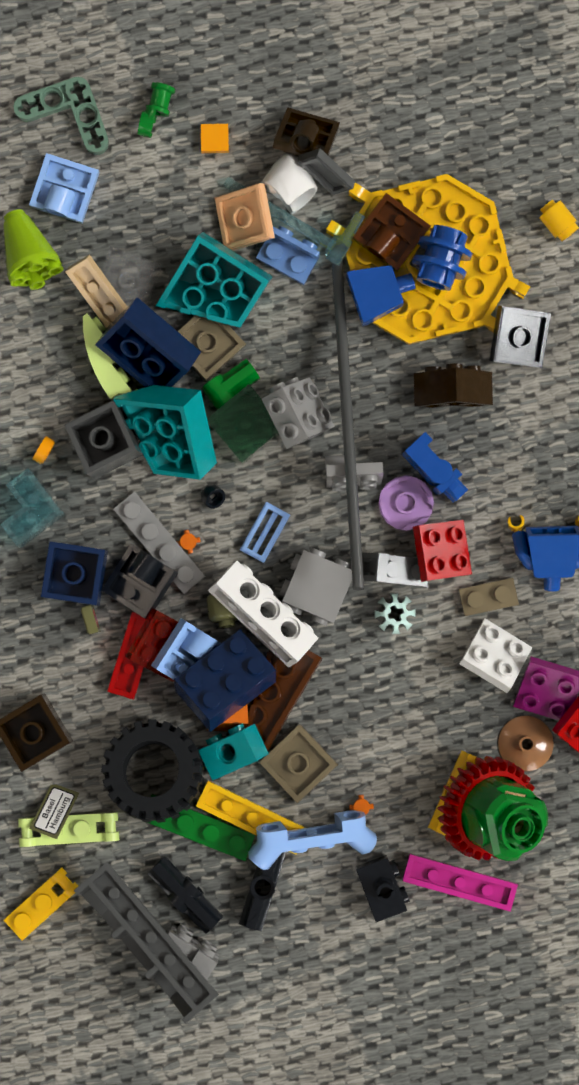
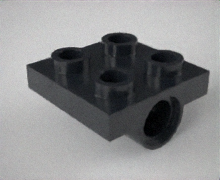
(139, 581)

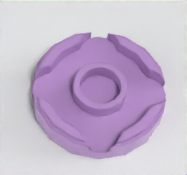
(405, 502)

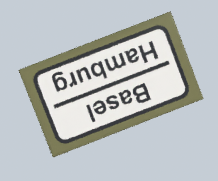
(54, 811)

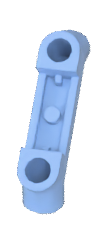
(275, 839)

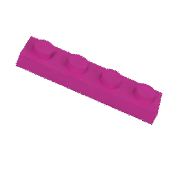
(459, 882)

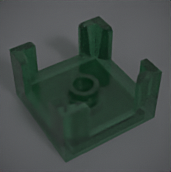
(244, 424)

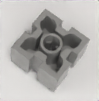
(201, 954)

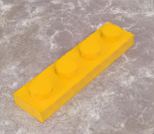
(239, 810)

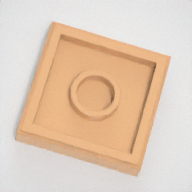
(244, 217)

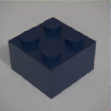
(74, 573)

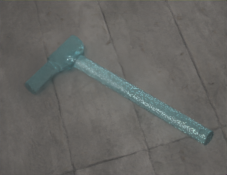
(335, 248)

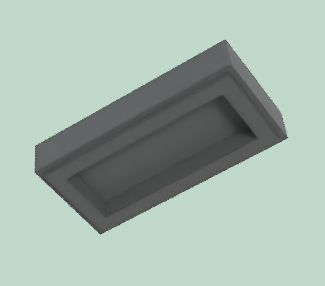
(326, 171)

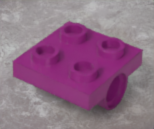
(547, 688)

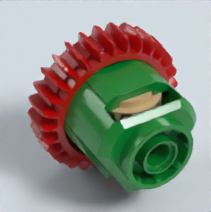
(492, 811)

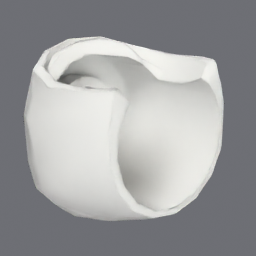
(290, 183)

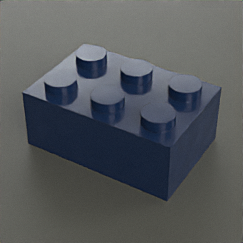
(147, 346)
(225, 680)

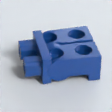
(434, 470)

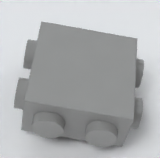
(297, 411)
(317, 585)

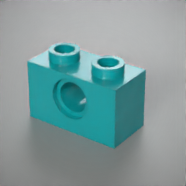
(222, 761)

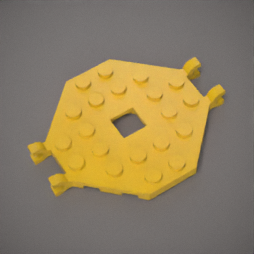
(471, 301)

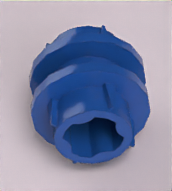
(442, 257)

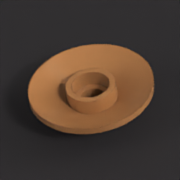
(523, 728)

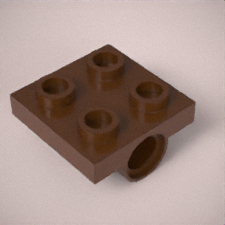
(391, 232)

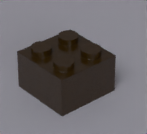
(33, 732)

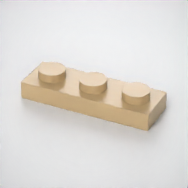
(96, 290)

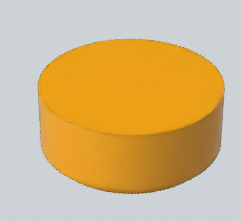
(43, 450)

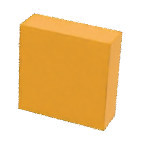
(214, 138)

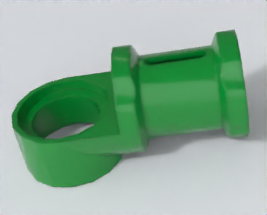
(157, 106)

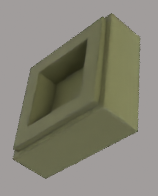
(90, 619)

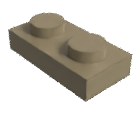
(488, 597)

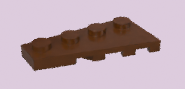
(276, 702)

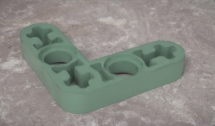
(67, 101)

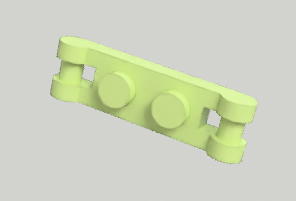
(77, 829)

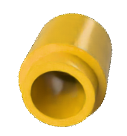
(558, 220)

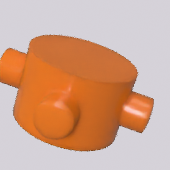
(188, 541)
(361, 805)

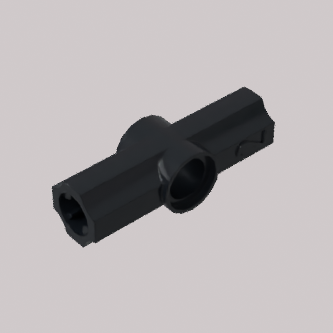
(185, 895)
(258, 904)

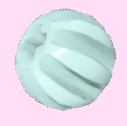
(387, 610)

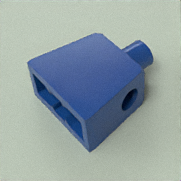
(377, 291)

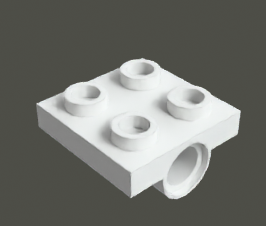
(495, 655)

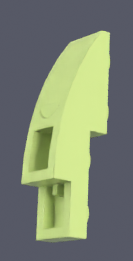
(111, 380)

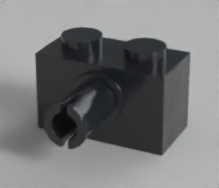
(382, 888)

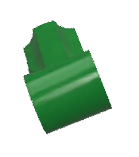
(223, 388)

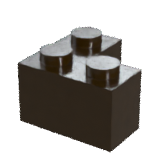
(453, 387)

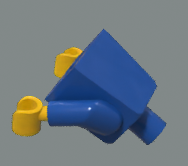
(547, 551)

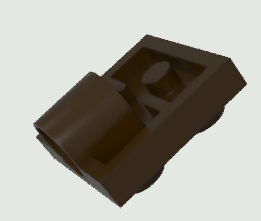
(305, 132)

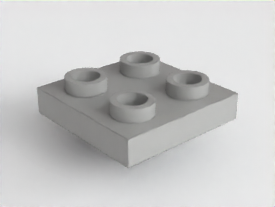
(368, 474)

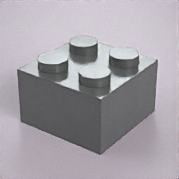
(103, 440)

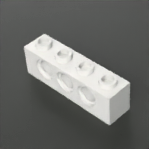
(248, 612)

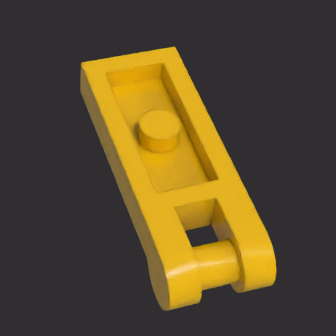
(40, 905)

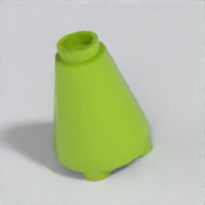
(27, 252)

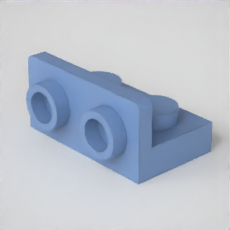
(289, 255)

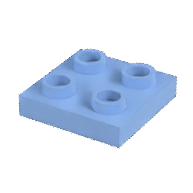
(64, 188)
(183, 649)

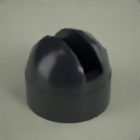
(217, 500)

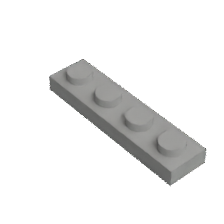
(159, 541)

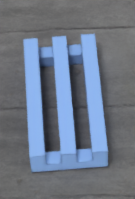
(276, 511)

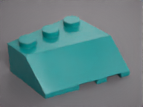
(215, 283)
(170, 429)

